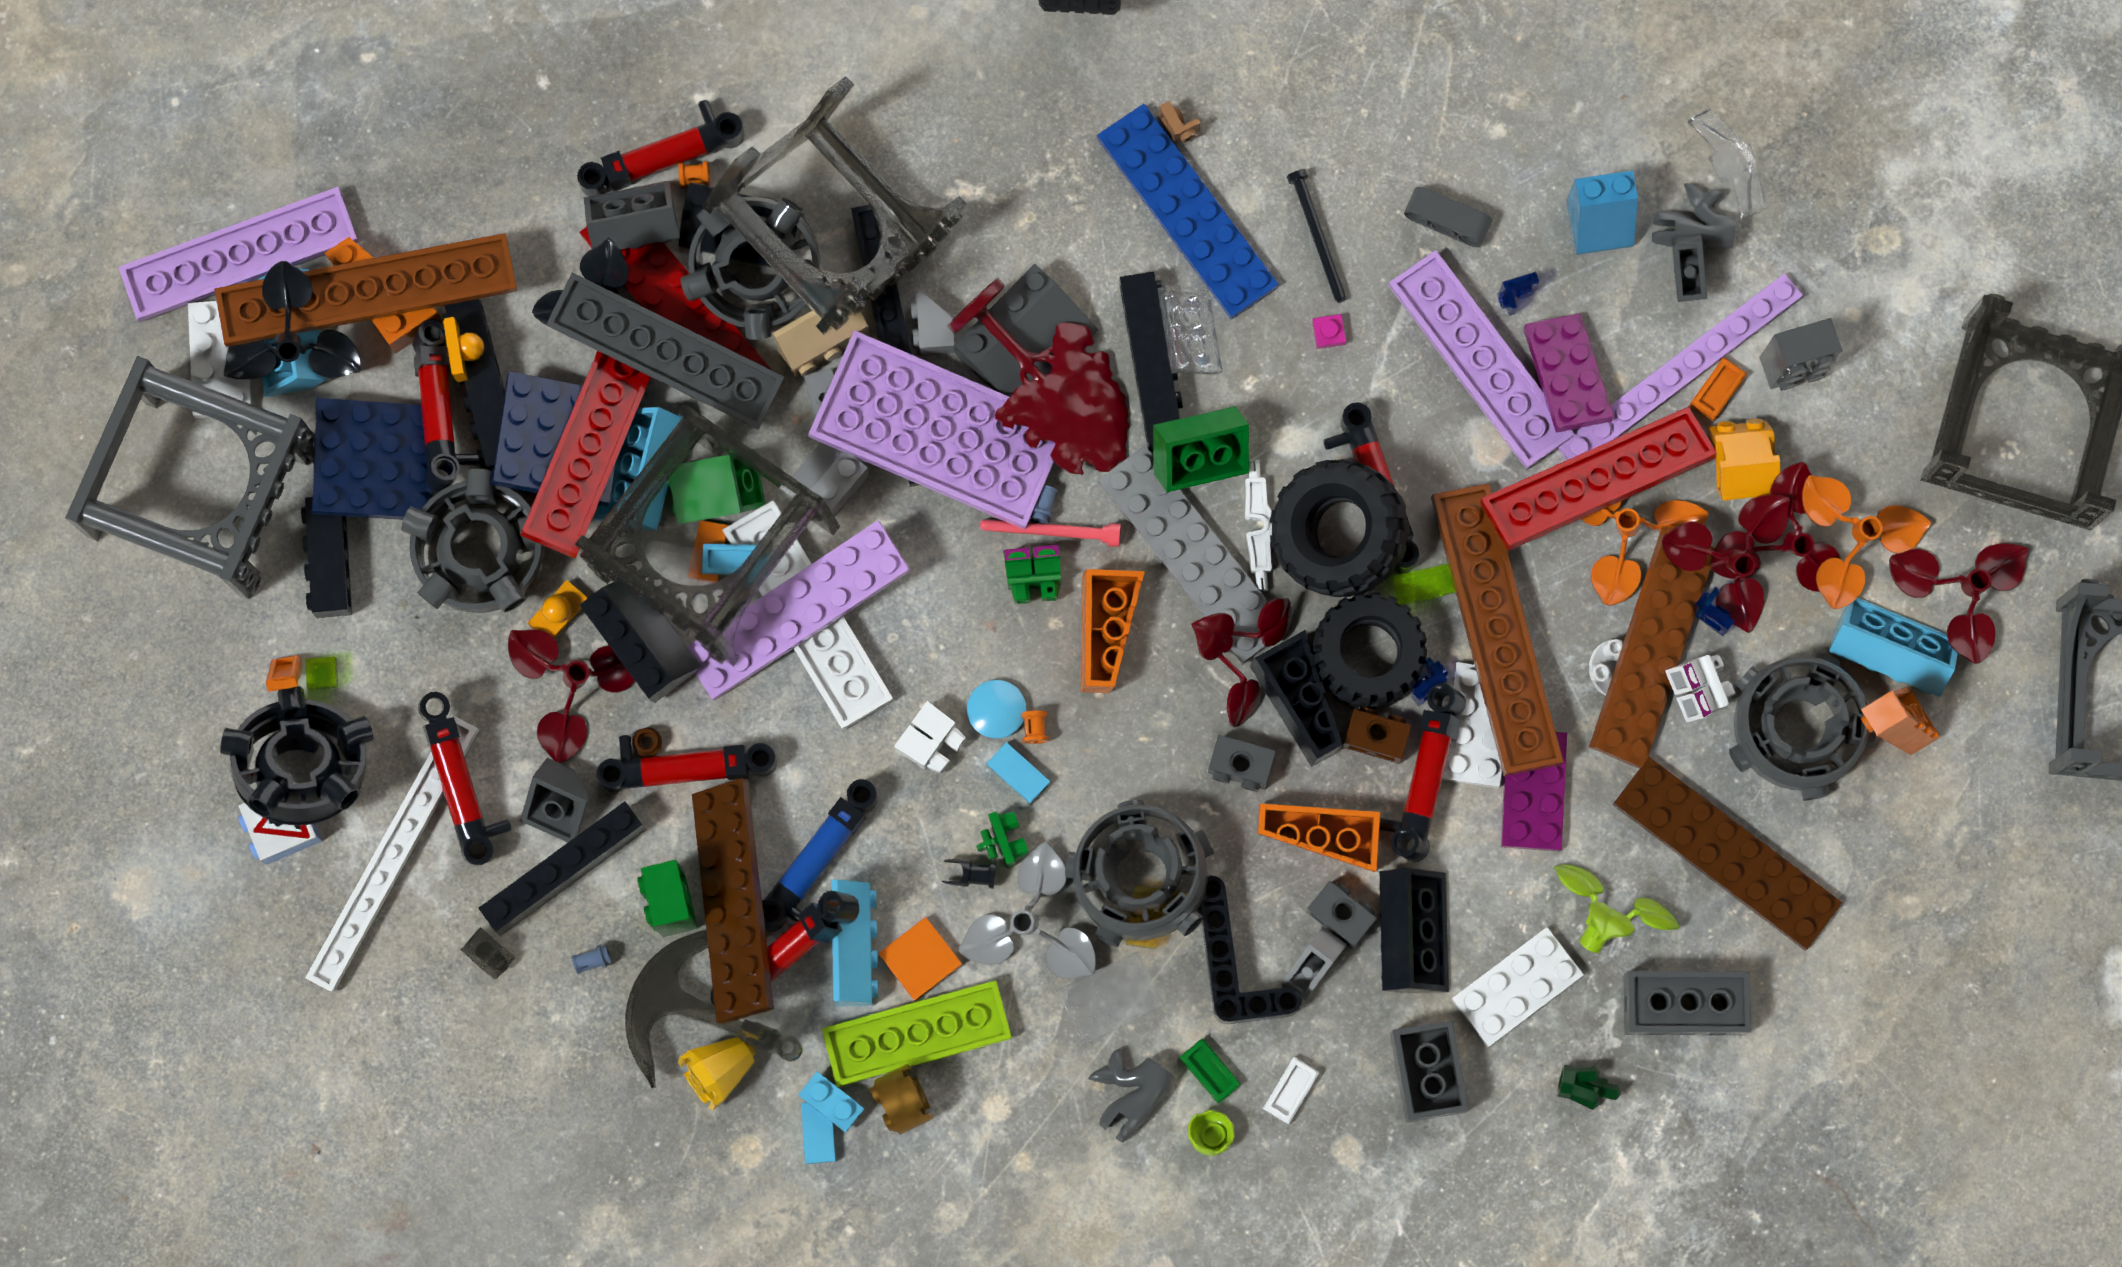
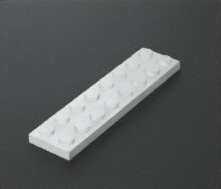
(833, 654)

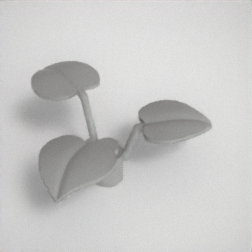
(988, 937)

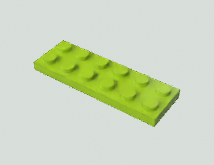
(916, 1033)

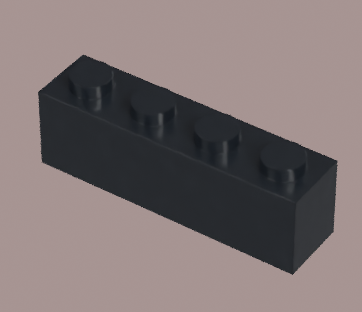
(328, 563)

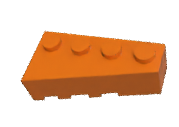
(396, 329)
(1106, 619)
(1900, 721)
(1334, 833)

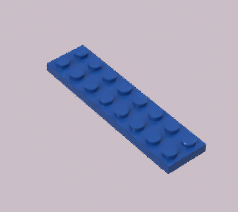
(1187, 211)

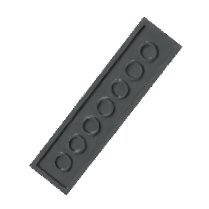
(665, 351)

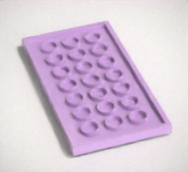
(931, 430)

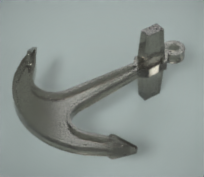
(659, 994)

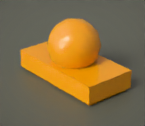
(461, 348)
(558, 610)

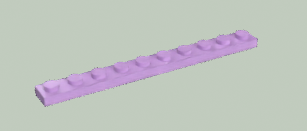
(1686, 366)

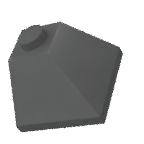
(555, 801)

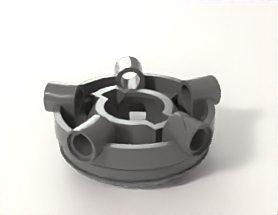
(706, 279)
(424, 526)
(1755, 748)
(1179, 914)

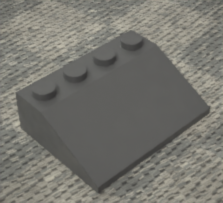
(1030, 315)

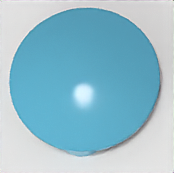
(996, 709)

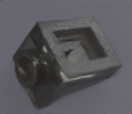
(487, 953)

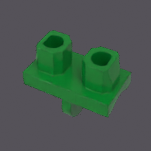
(1010, 851)

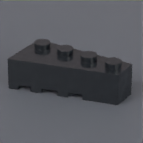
(1299, 697)

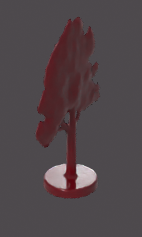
(1072, 405)

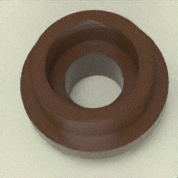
(644, 733)

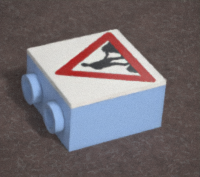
(275, 840)

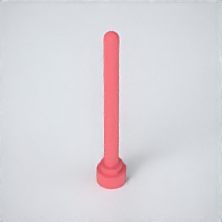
(1108, 534)

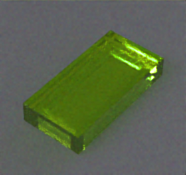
(1423, 585)

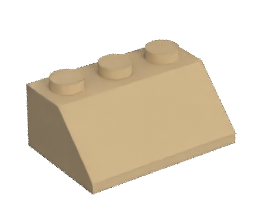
(805, 346)

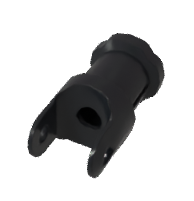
(974, 873)

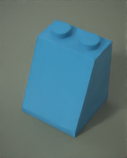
(1603, 212)

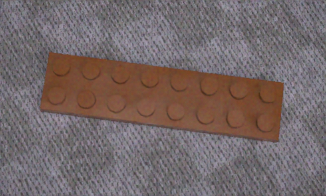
(1650, 647)

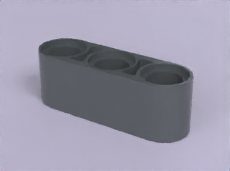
(1448, 216)

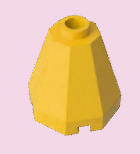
(717, 1069)

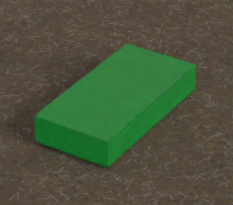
(1210, 1071)

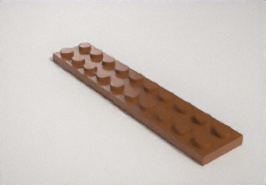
(373, 289)
(1496, 632)

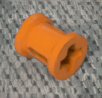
(694, 173)
(1034, 727)

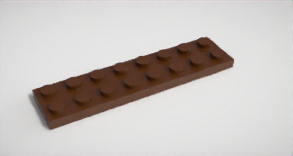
(1727, 853)
(732, 901)

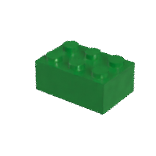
(1201, 449)
(668, 898)

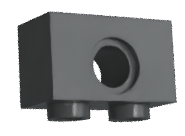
(1689, 268)
(1258, 758)
(1349, 930)

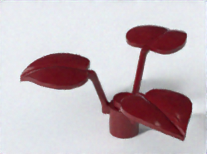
(1787, 484)
(1690, 543)
(1996, 567)
(1214, 638)
(534, 652)

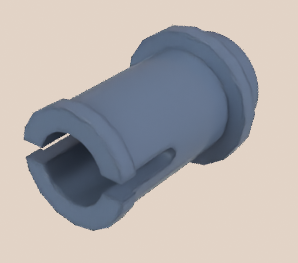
(1043, 506)
(592, 959)

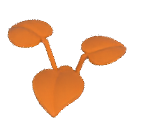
(1899, 528)
(1619, 579)

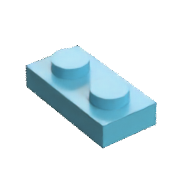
(831, 1102)

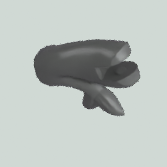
(1716, 230)
(1136, 1106)

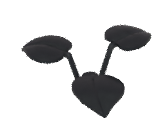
(600, 265)
(330, 356)

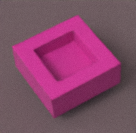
(1328, 331)

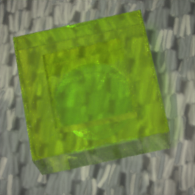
(321, 673)

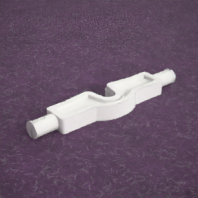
(1258, 540)

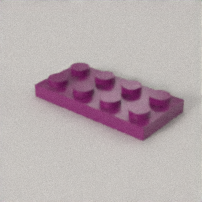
(1568, 372)
(1535, 806)

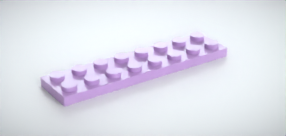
(236, 254)
(1479, 358)
(805, 606)

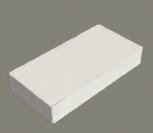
(1291, 1090)

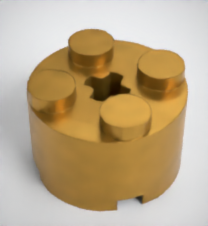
(902, 1100)

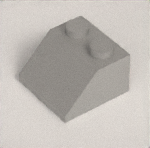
(832, 475)

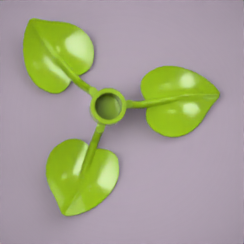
(1606, 922)

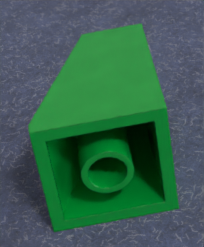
(714, 489)

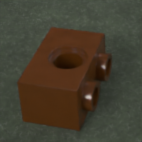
(1359, 737)

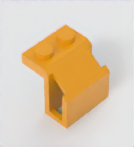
(1744, 458)

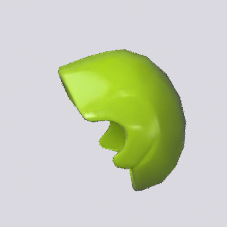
(1210, 1133)

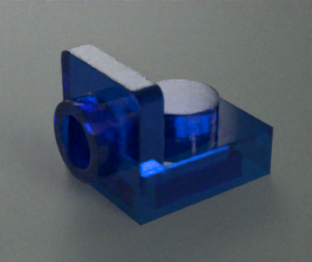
(1521, 287)
(1715, 617)
(1424, 684)

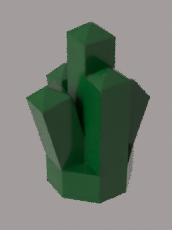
(1585, 1086)

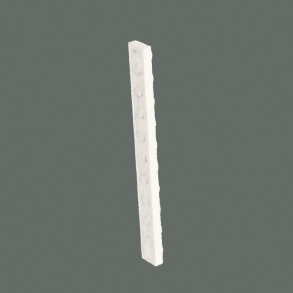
(383, 870)

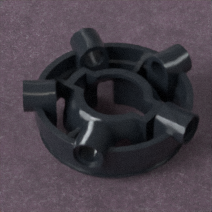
(296, 718)

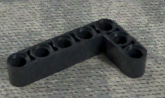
(1228, 964)

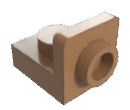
(1173, 123)

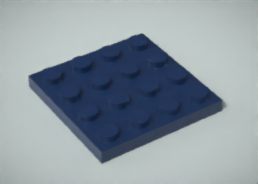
(530, 430)
(368, 459)

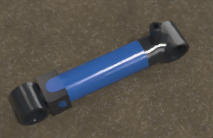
(841, 823)

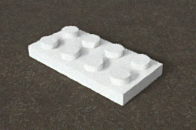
(209, 354)
(1474, 755)
(1517, 987)

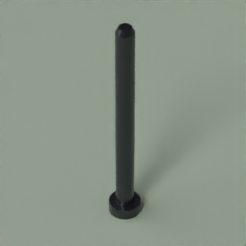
(1298, 179)

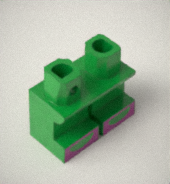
(1020, 572)

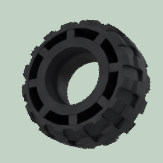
(1299, 514)

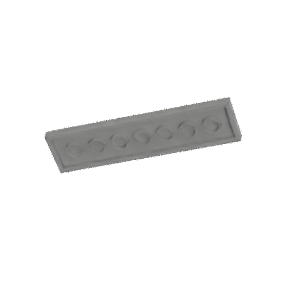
(1187, 548)

